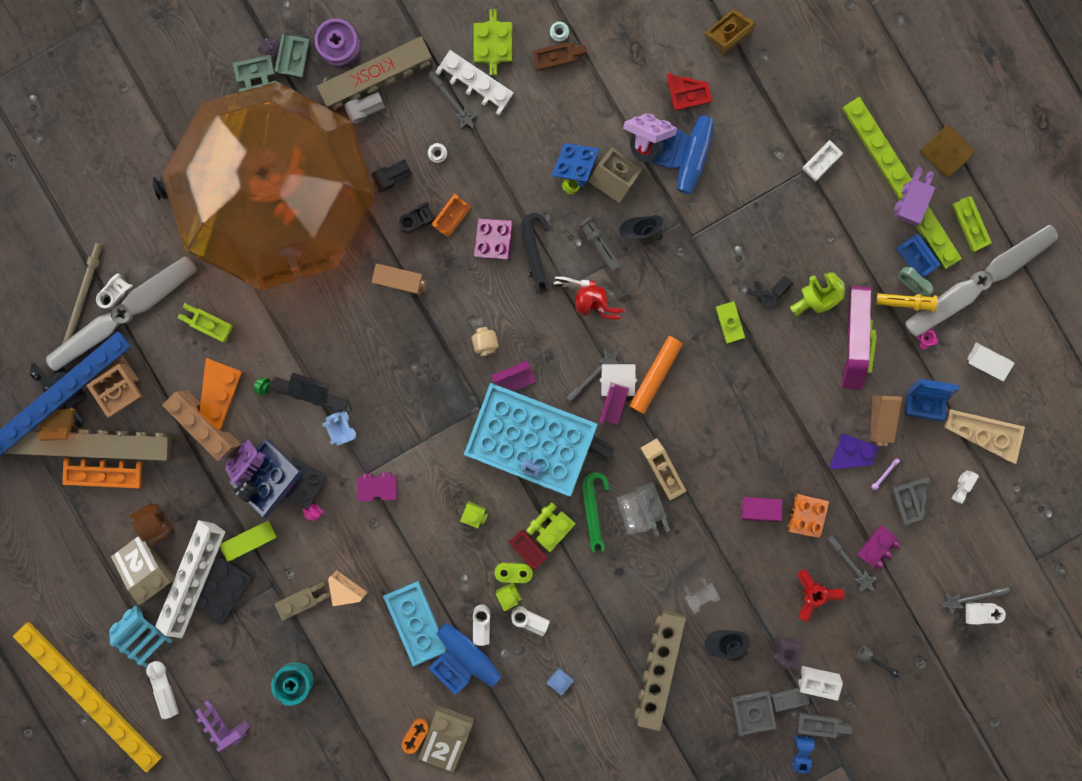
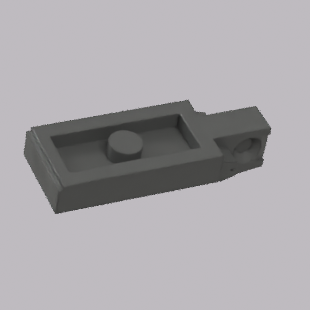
(822, 726)

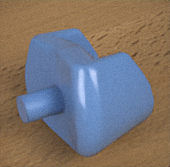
(531, 467)

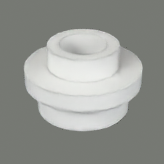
(435, 147)

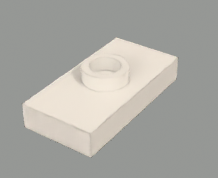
(822, 160)

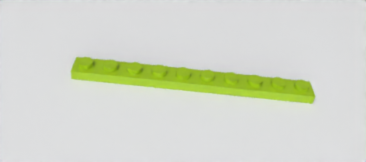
(897, 177)

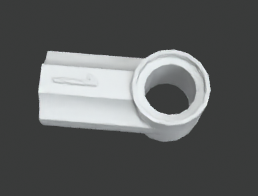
(531, 621)
(481, 627)

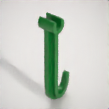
(591, 508)

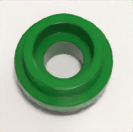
(262, 386)

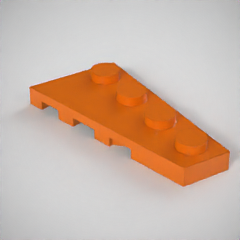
(218, 391)

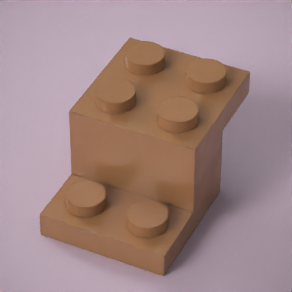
(115, 387)

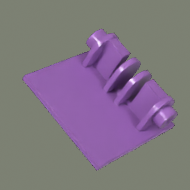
(238, 466)

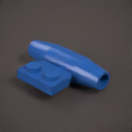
(688, 153)
(461, 661)

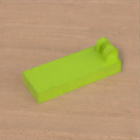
(971, 223)

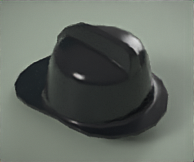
(644, 229)
(727, 644)

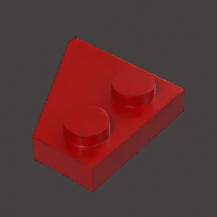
(687, 92)

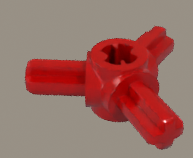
(813, 602)

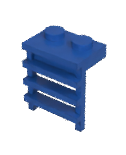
(928, 399)

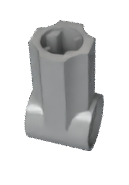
(359, 109)

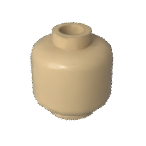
(485, 341)

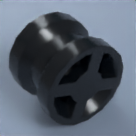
(246, 490)

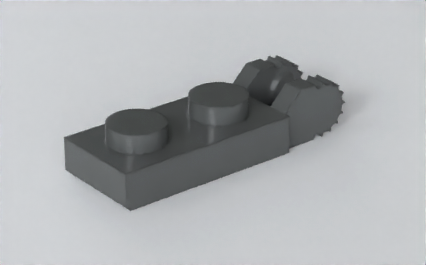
(655, 507)

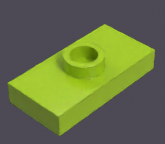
(730, 322)

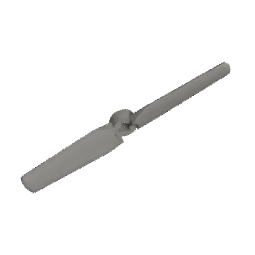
(966, 292)
(136, 302)

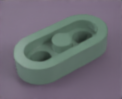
(915, 282)

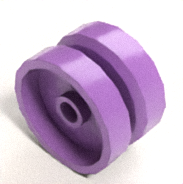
(337, 31)

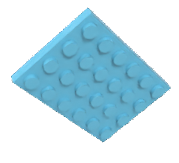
(522, 428)

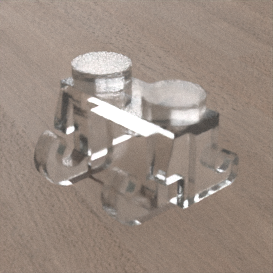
(701, 596)

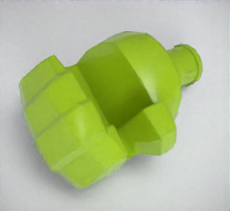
(820, 298)

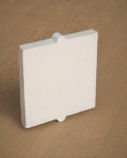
(620, 374)

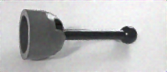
(866, 655)

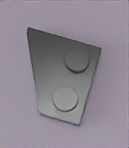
(911, 500)

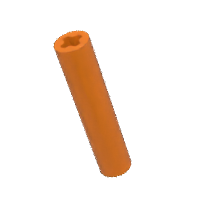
(656, 374)

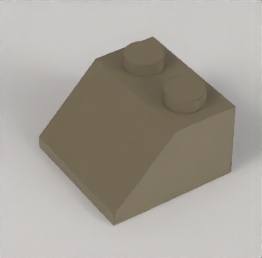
(615, 175)

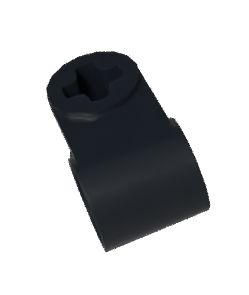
(418, 218)

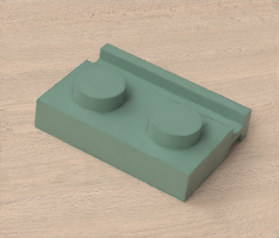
(292, 56)

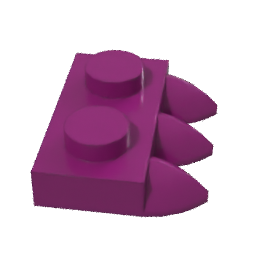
(878, 547)

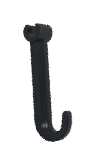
(532, 249)

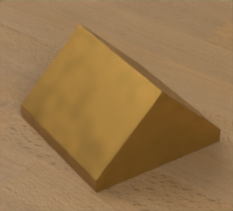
(730, 31)
(947, 151)

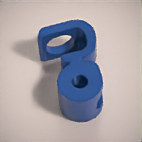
(802, 762)

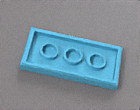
(415, 623)

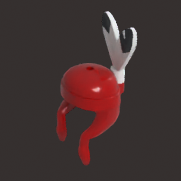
(589, 298)

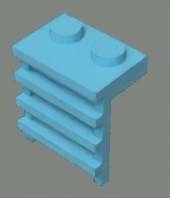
(129, 629)

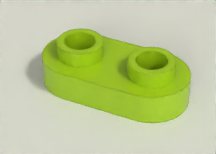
(513, 572)

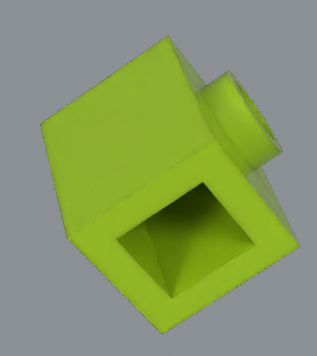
(474, 515)

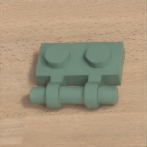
(254, 69)

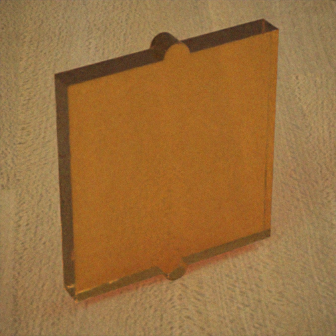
(57, 425)

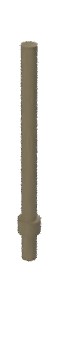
(92, 262)

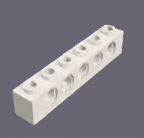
(190, 579)

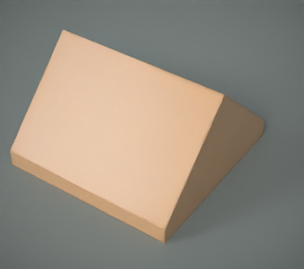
(344, 590)

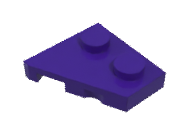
(853, 453)

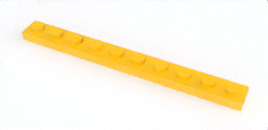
(87, 696)

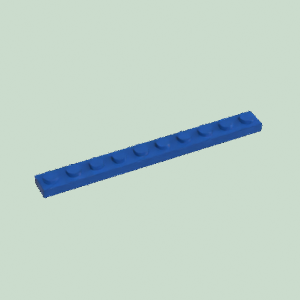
(62, 391)

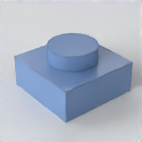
(560, 681)

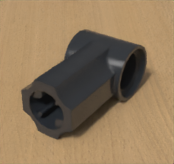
(387, 177)
(600, 449)

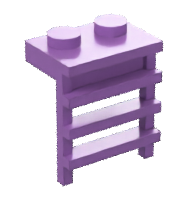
(223, 736)

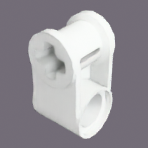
(114, 291)
(981, 613)

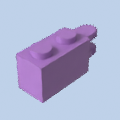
(915, 198)

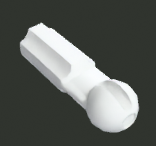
(162, 690)

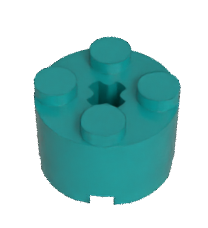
(285, 691)

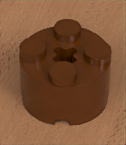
(151, 525)

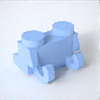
(339, 429)

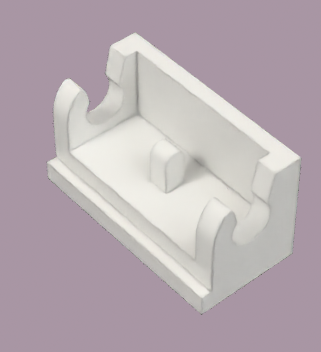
(990, 361)
(820, 683)

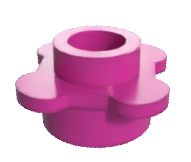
(933, 340)
(312, 512)

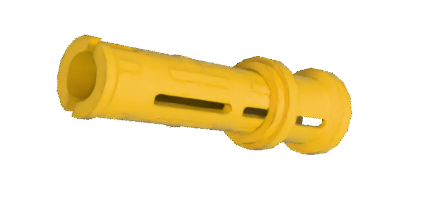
(918, 302)

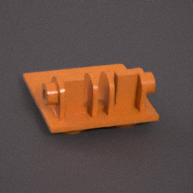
(808, 516)

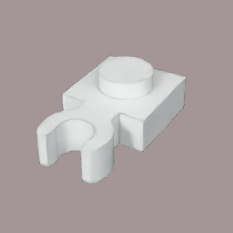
(966, 482)

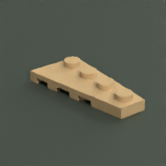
(993, 435)

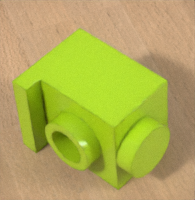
(508, 596)

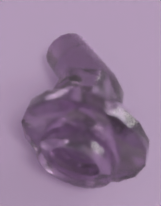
(269, 46)

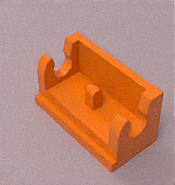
(451, 215)

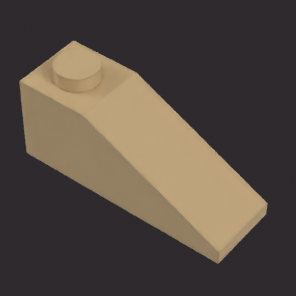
(663, 469)

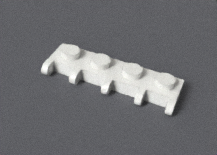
(475, 80)

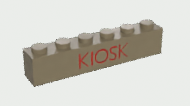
(375, 73)

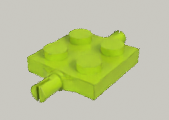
(493, 42)

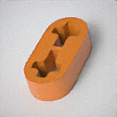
(418, 737)

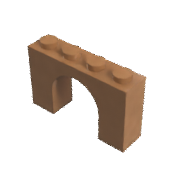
(184, 409)

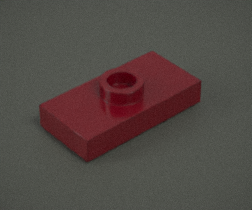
(528, 549)

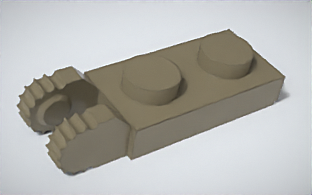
(300, 601)

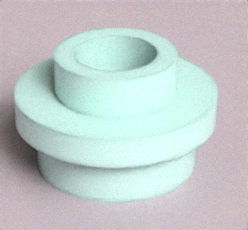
(559, 25)

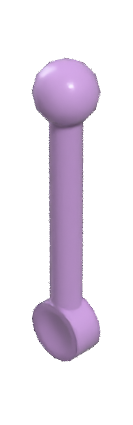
(875, 486)

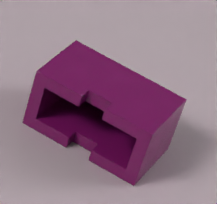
(377, 486)

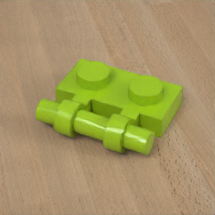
(555, 531)

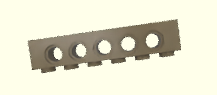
(654, 718)

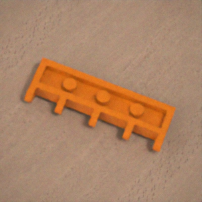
(102, 475)

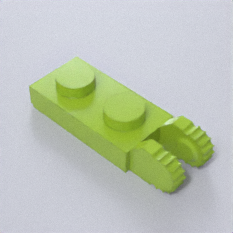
(207, 323)

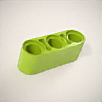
(247, 541)

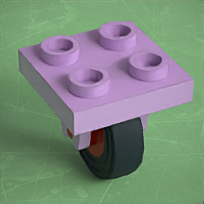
(648, 136)

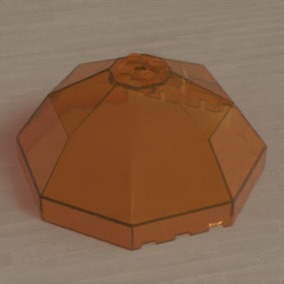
(302, 207)

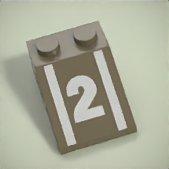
(142, 570)
(446, 738)

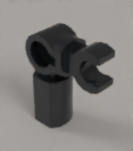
(768, 299)

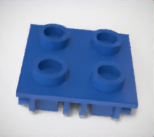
(575, 163)

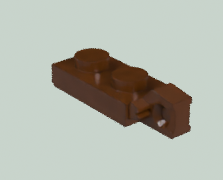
(558, 55)

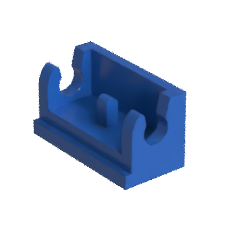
(918, 255)

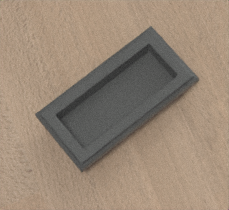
(789, 700)

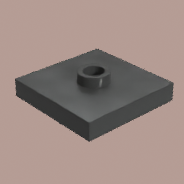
(754, 713)

